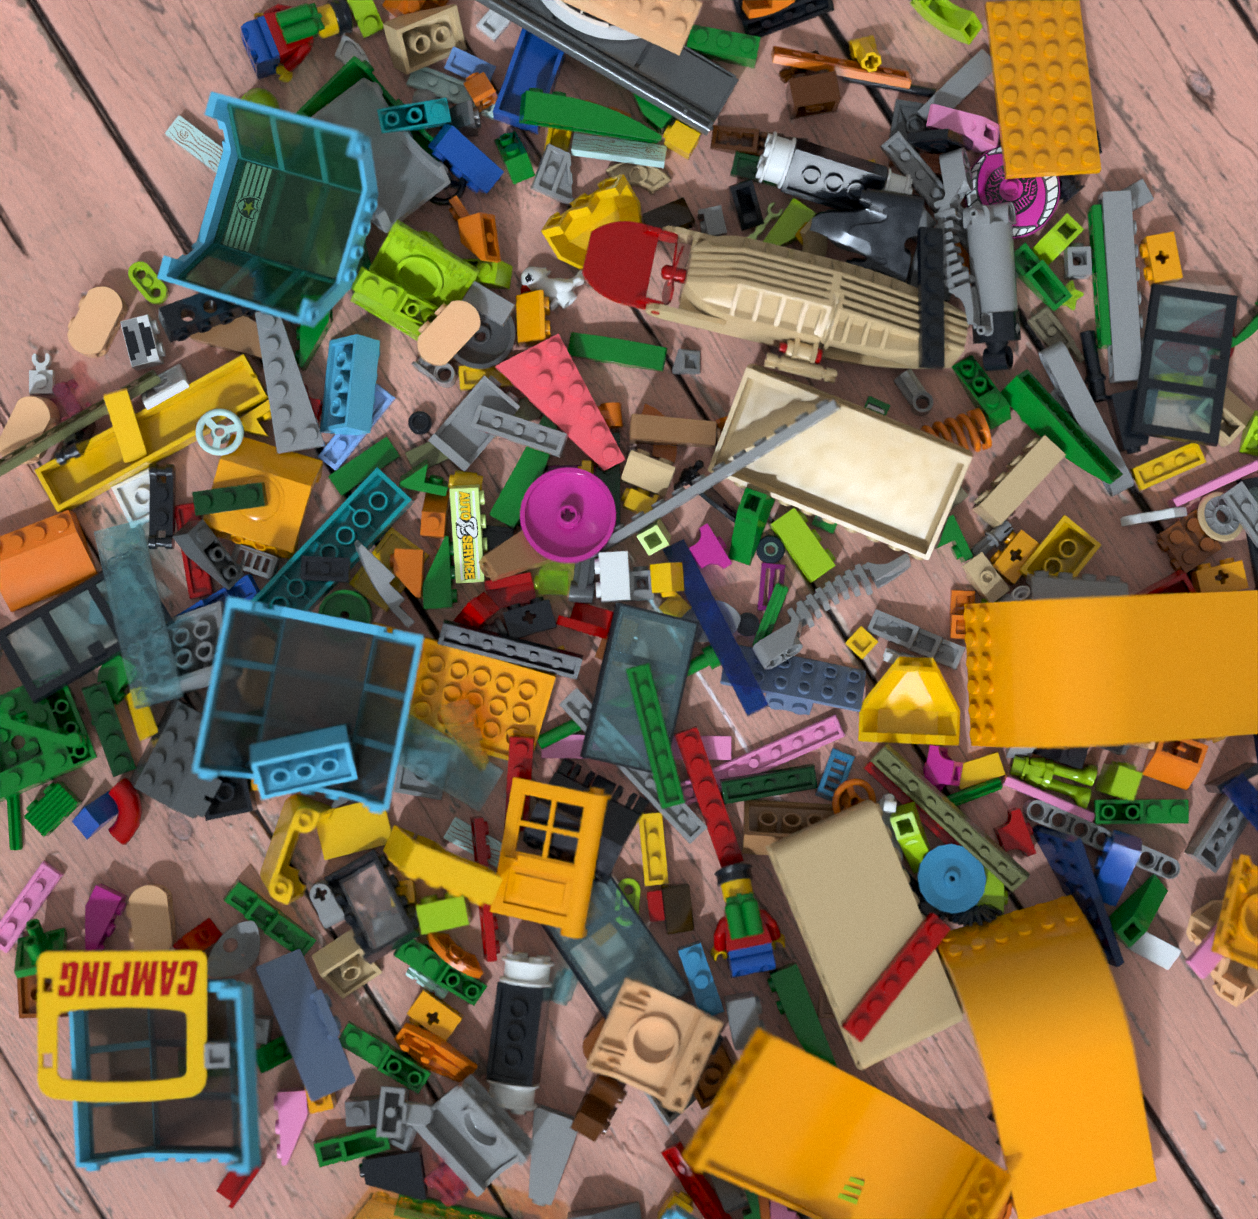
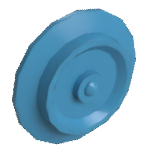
(951, 878)

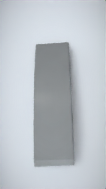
(961, 84)
(380, 578)
(916, 639)

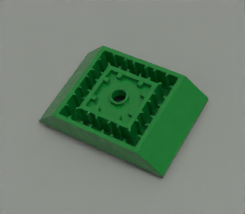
(39, 758)

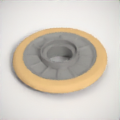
(1209, 522)

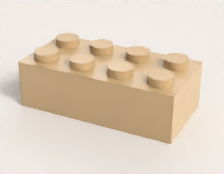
(1019, 481)

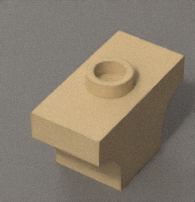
(985, 578)

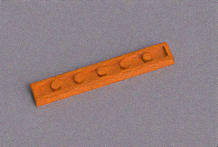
(843, 67)

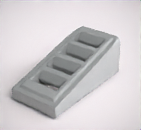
(272, 567)

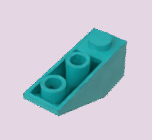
(414, 116)

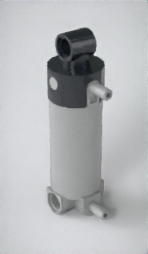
(995, 274)

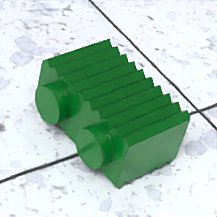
(52, 808)

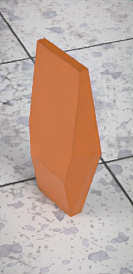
(434, 1053)

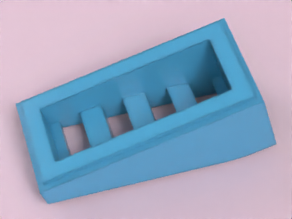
(824, 793)

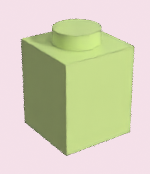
(654, 537)

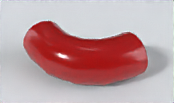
(129, 811)

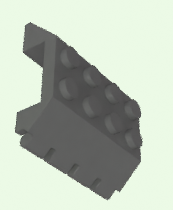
(169, 761)

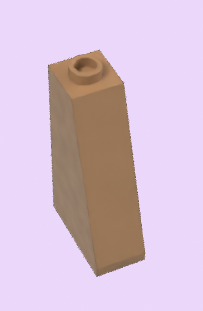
(237, 337)
(672, 431)
(511, 558)

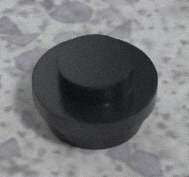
(420, 423)
(748, 624)

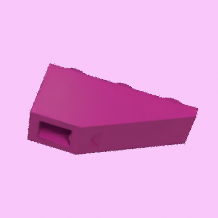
(100, 915)

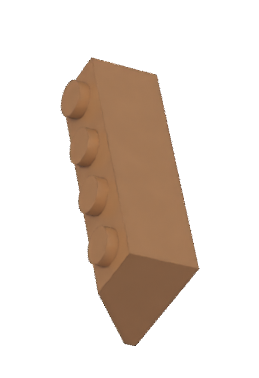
(773, 820)

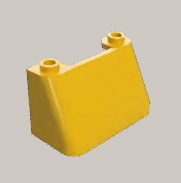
(297, 816)

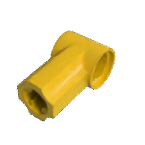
(866, 52)

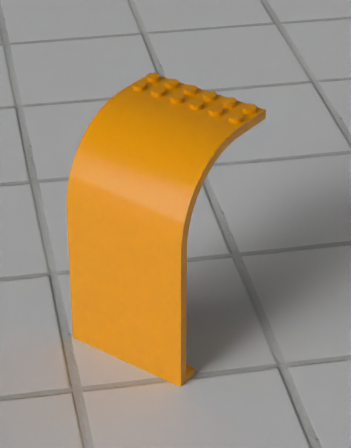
(1112, 669)
(1053, 1055)
(806, 1127)

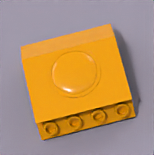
(287, 486)
(1238, 919)

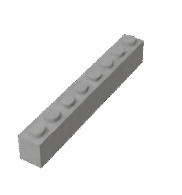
(1122, 280)

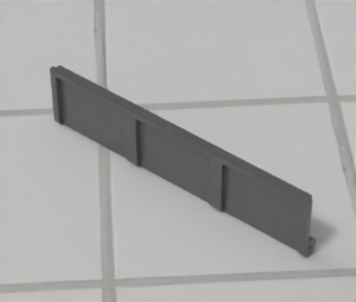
(678, 84)

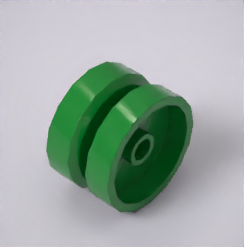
(348, 601)

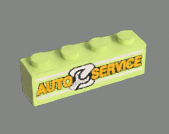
(468, 532)

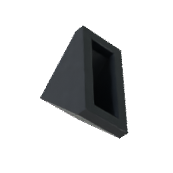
(745, 204)

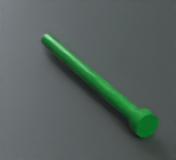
(706, 659)

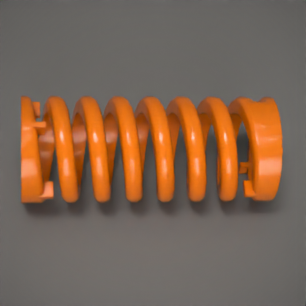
(974, 423)

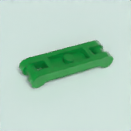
(51, 734)

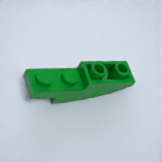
(1142, 811)
(428, 962)
(384, 1056)

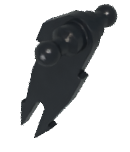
(710, 495)

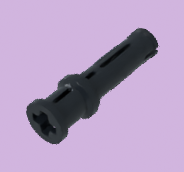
(1095, 377)

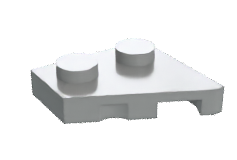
(554, 175)

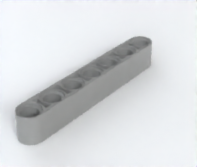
(1082, 408)
(1090, 833)

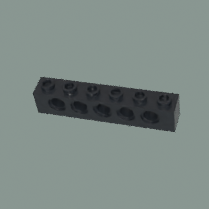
(177, 329)

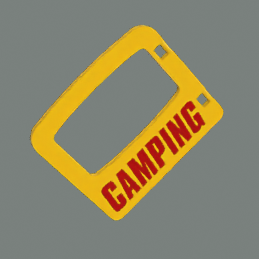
(115, 981)

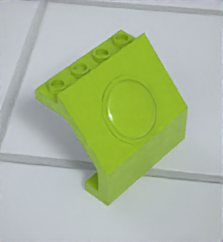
(420, 267)

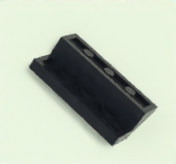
(793, 14)

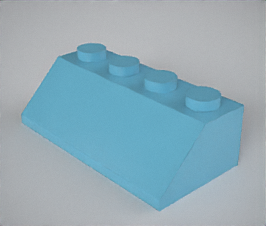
(350, 385)
(303, 761)

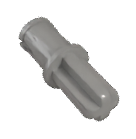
(992, 538)

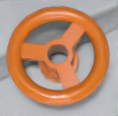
(849, 793)

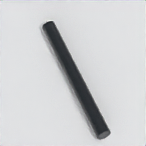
(914, 89)

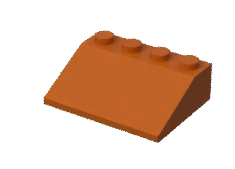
(43, 560)

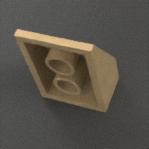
(423, 37)

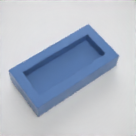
(467, 64)

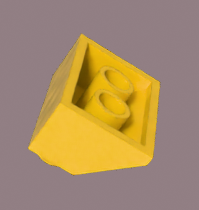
(1063, 550)

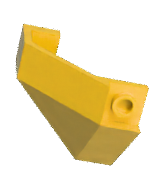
(570, 231)
(910, 706)

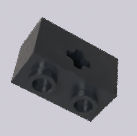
(543, 621)

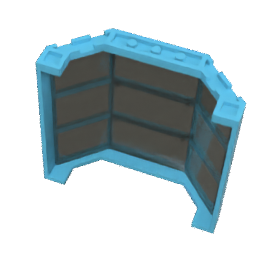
(304, 673)
(152, 1046)

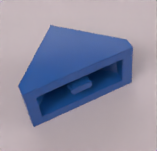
(96, 815)

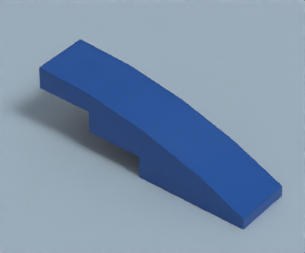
(244, 589)

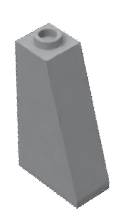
(549, 1159)

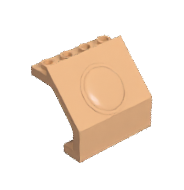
(655, 1043)

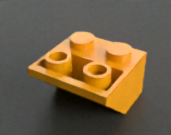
(531, 318)

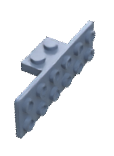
(805, 681)
(306, 1024)

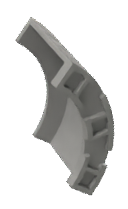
(402, 168)

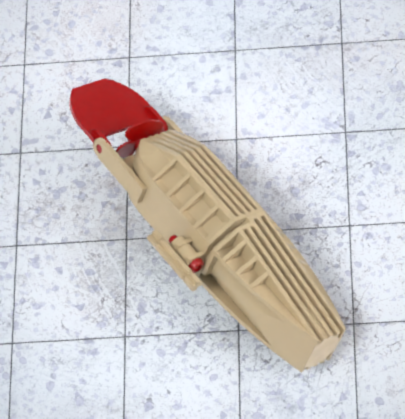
(770, 297)

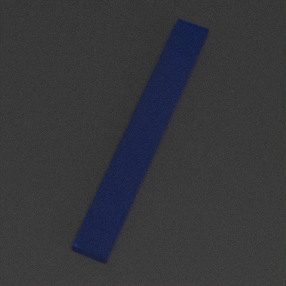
(717, 631)

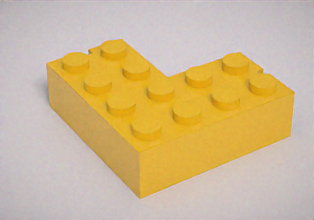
(440, 867)

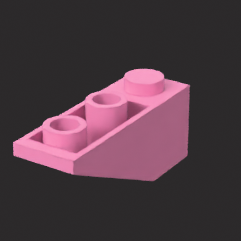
(974, 127)
(293, 1114)

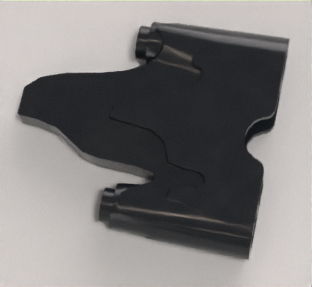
(875, 230)

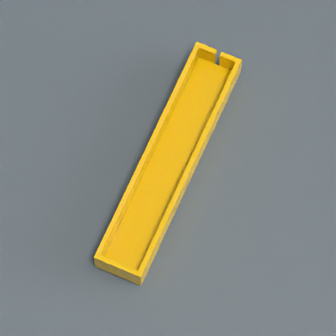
(164, 431)

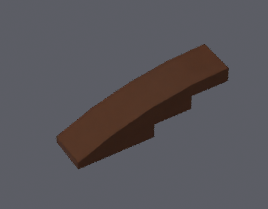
(740, 139)

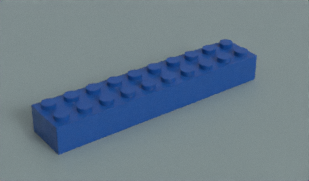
(531, 66)

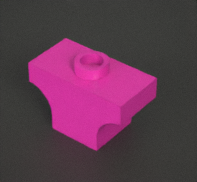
(710, 549)
(941, 769)

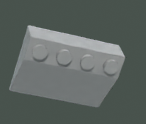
(195, 644)

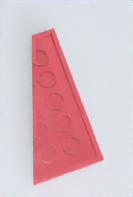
(557, 389)

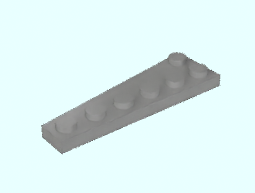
(289, 403)

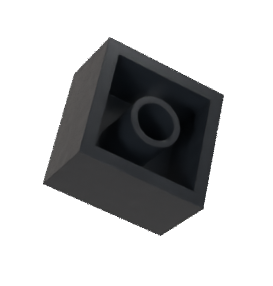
(231, 798)

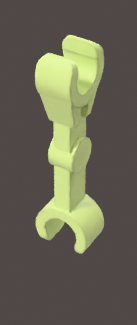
(760, 228)

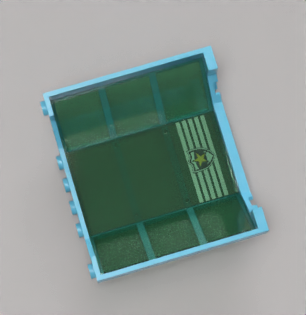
(281, 213)

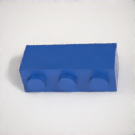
(465, 159)
(1116, 865)

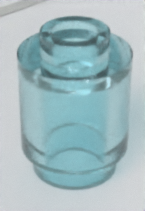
(563, 986)

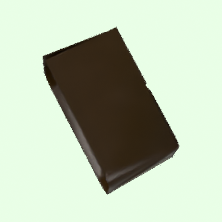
(672, 214)
(677, 908)

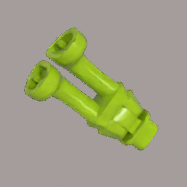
(1040, 772)

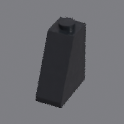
(1121, 412)
(396, 1172)

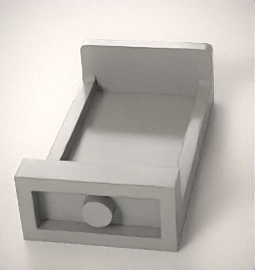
(456, 436)

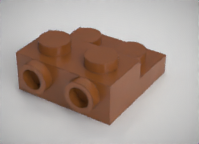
(1186, 543)

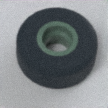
(778, 553)

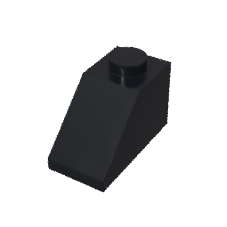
(1068, 756)

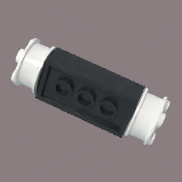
(824, 173)
(519, 1031)

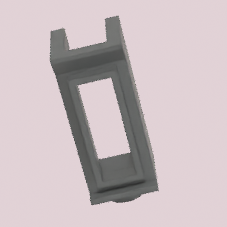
(729, 1193)

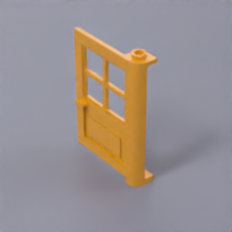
(544, 887)

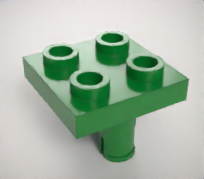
(32, 946)

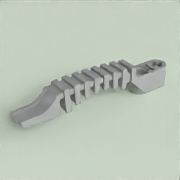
(957, 182)
(785, 641)

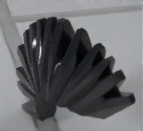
(974, 914)

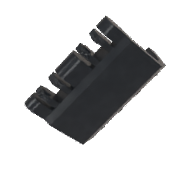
(617, 823)

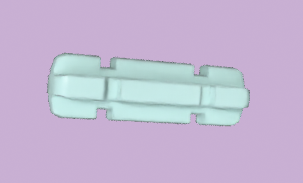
(427, 983)

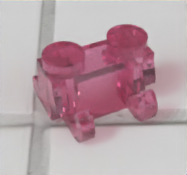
(66, 397)
(447, 1183)

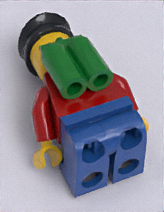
(288, 34)
(745, 929)

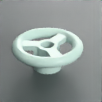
(218, 440)

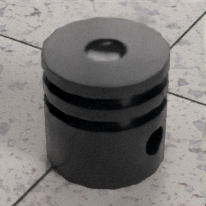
(1069, 187)

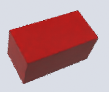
(655, 905)

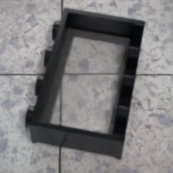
(374, 905)

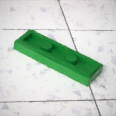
(363, 465)

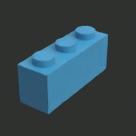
(700, 978)

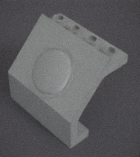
(475, 1135)

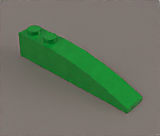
(580, 116)
(1048, 418)
(528, 468)
(799, 1010)

